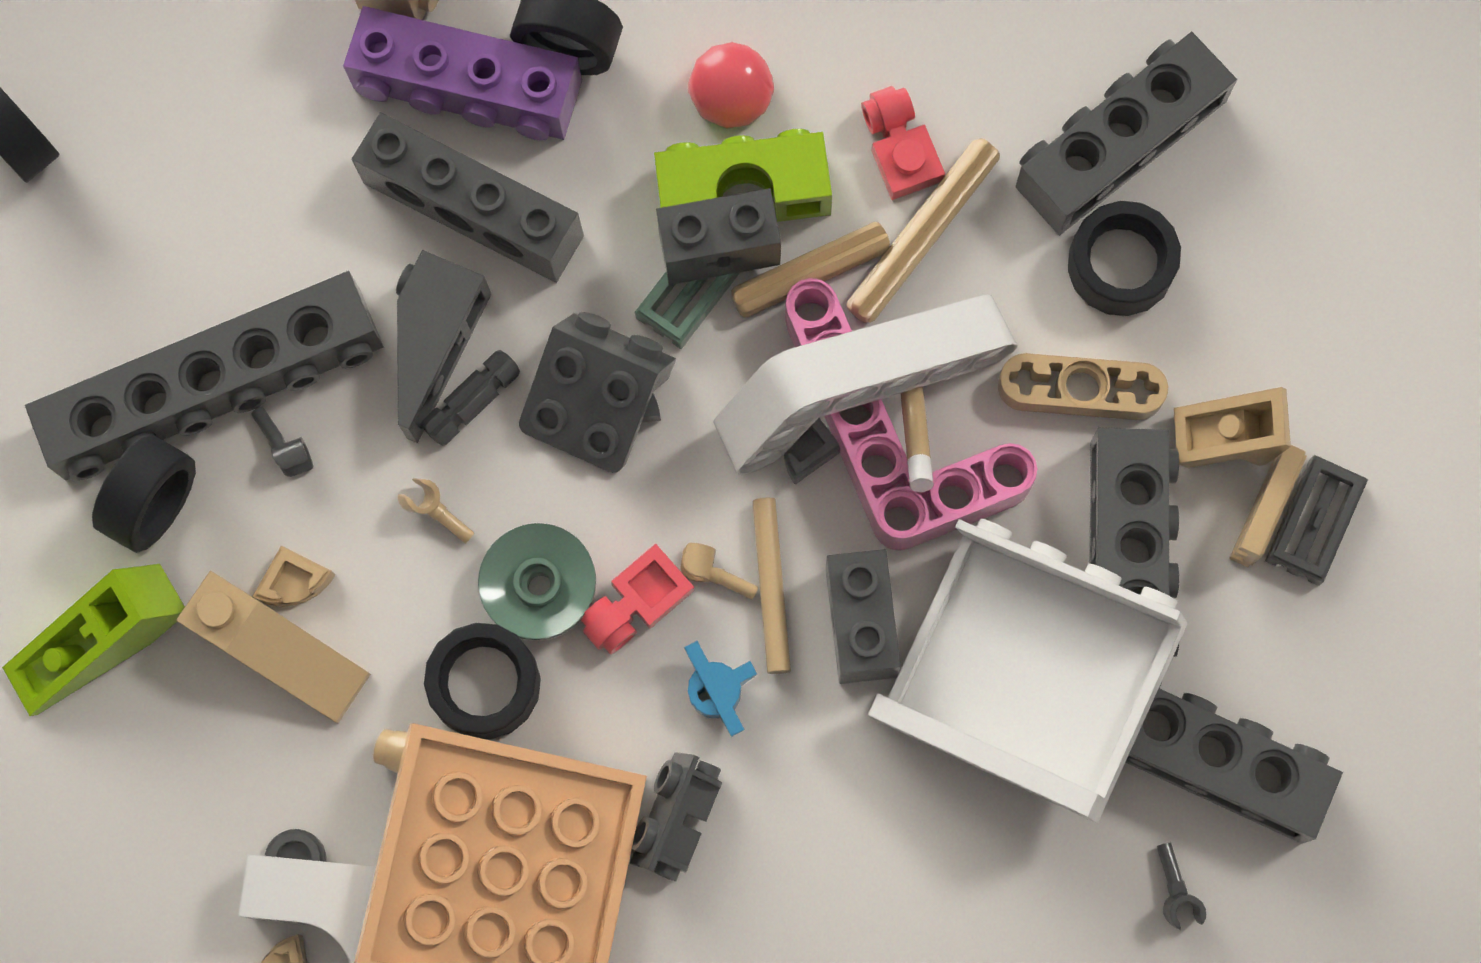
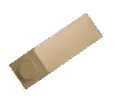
(273, 646)

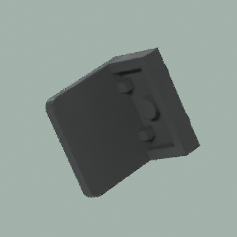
(593, 390)

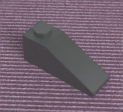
(435, 320)

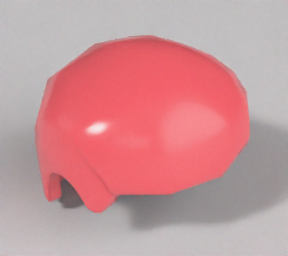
(731, 85)

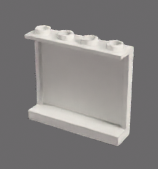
(1034, 668)

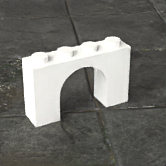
(309, 893)

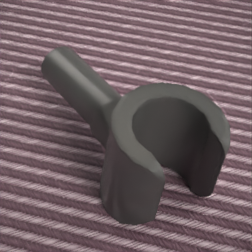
(290, 456)
(1177, 889)

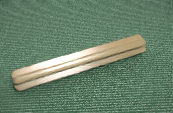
(923, 230)

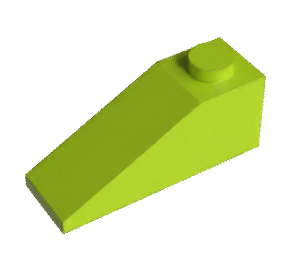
(94, 635)

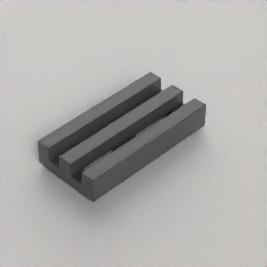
(1297, 563)

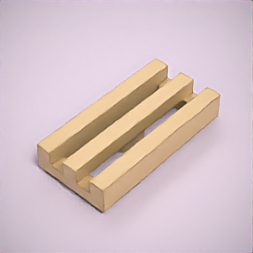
(1268, 506)

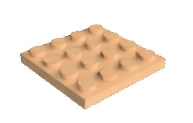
(499, 855)

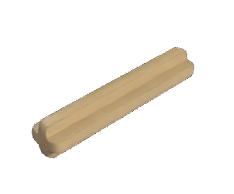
(819, 264)

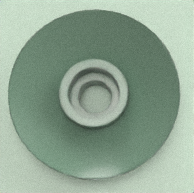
(530, 553)

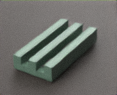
(664, 324)

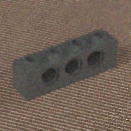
(1183, 69)
(468, 197)
(1144, 458)
(1305, 777)

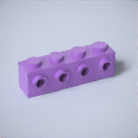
(463, 74)

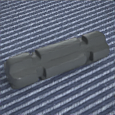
(471, 397)

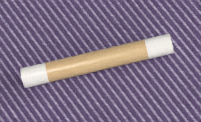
(917, 440)

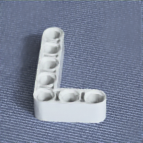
(855, 370)

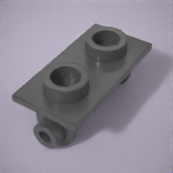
(679, 792)

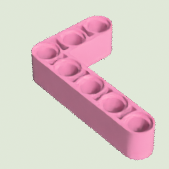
(880, 438)

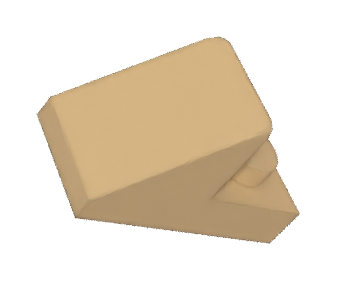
(1233, 428)

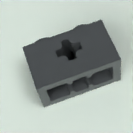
(719, 236)
(862, 616)

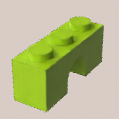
(789, 165)

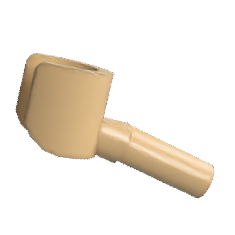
(435, 509)
(698, 566)

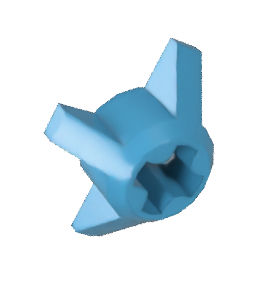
(722, 686)

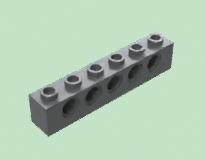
(67, 416)

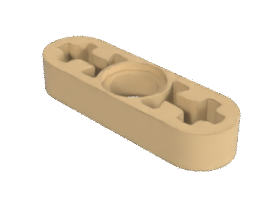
(1123, 405)

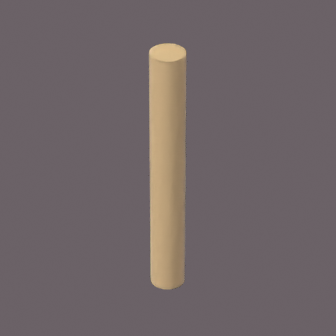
(771, 586)

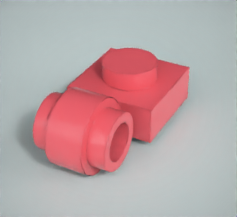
(904, 157)
(647, 588)

